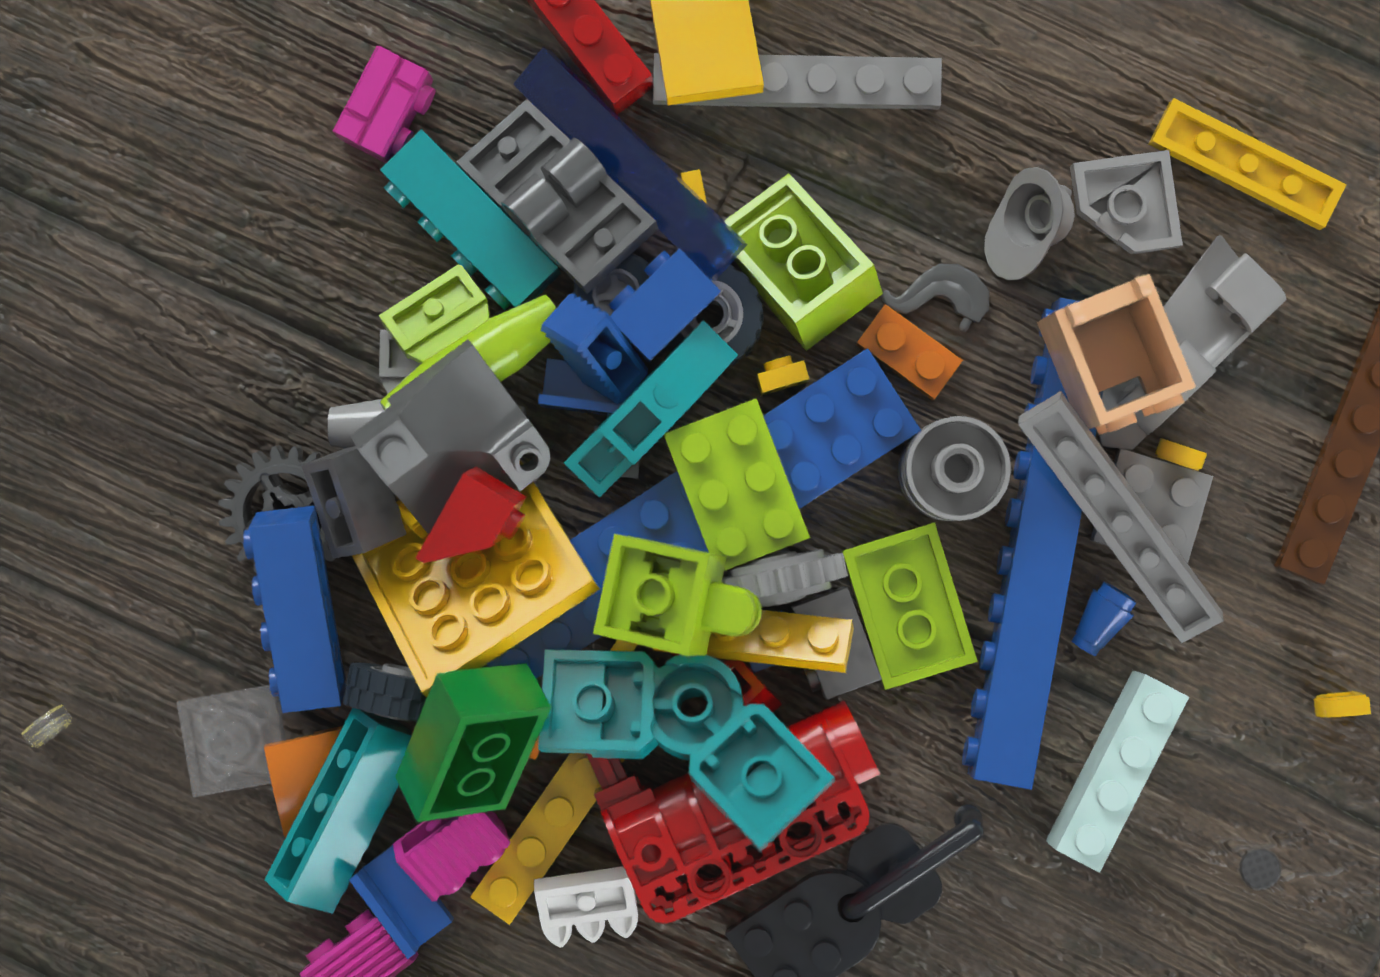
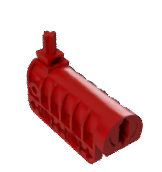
(680, 830)

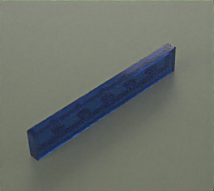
(631, 164)

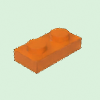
(909, 352)

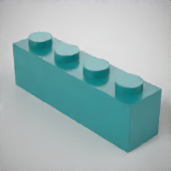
(469, 221)
(340, 812)

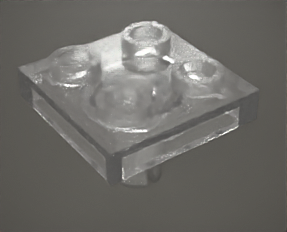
(227, 738)

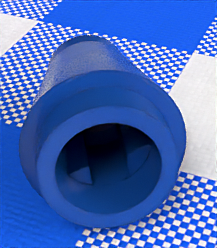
(1103, 618)

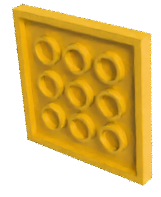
(479, 602)

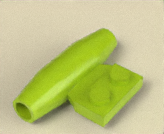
(455, 310)

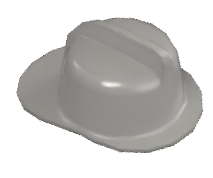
(1027, 223)

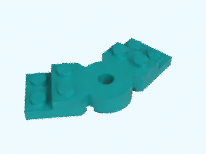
(737, 753)

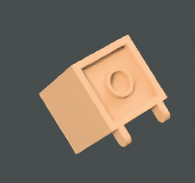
(1111, 342)

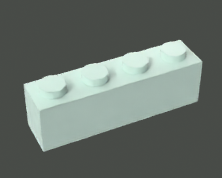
(1116, 770)

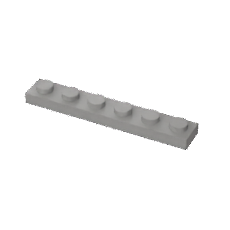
(835, 83)
(1120, 517)

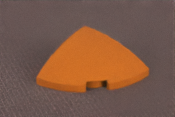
(294, 768)

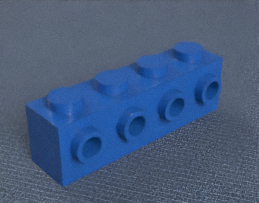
(296, 608)

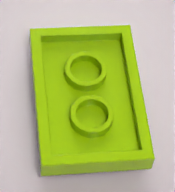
(737, 484)
(909, 606)

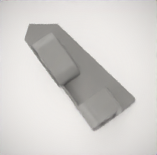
(1210, 318)

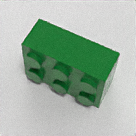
(472, 741)

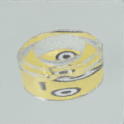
(47, 726)

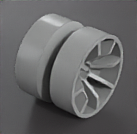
(954, 469)

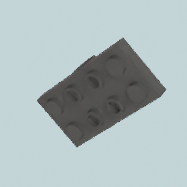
(558, 195)

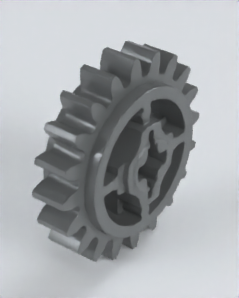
(275, 495)

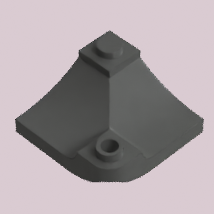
(446, 425)

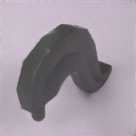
(951, 281)

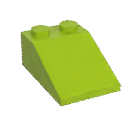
(802, 262)

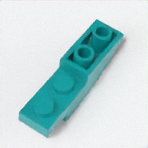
(651, 409)

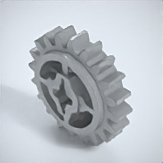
(788, 575)

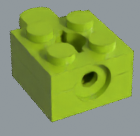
(670, 597)

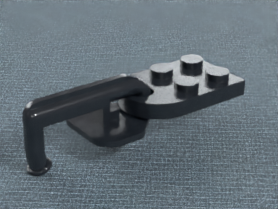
(885, 879)

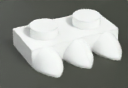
(586, 902)

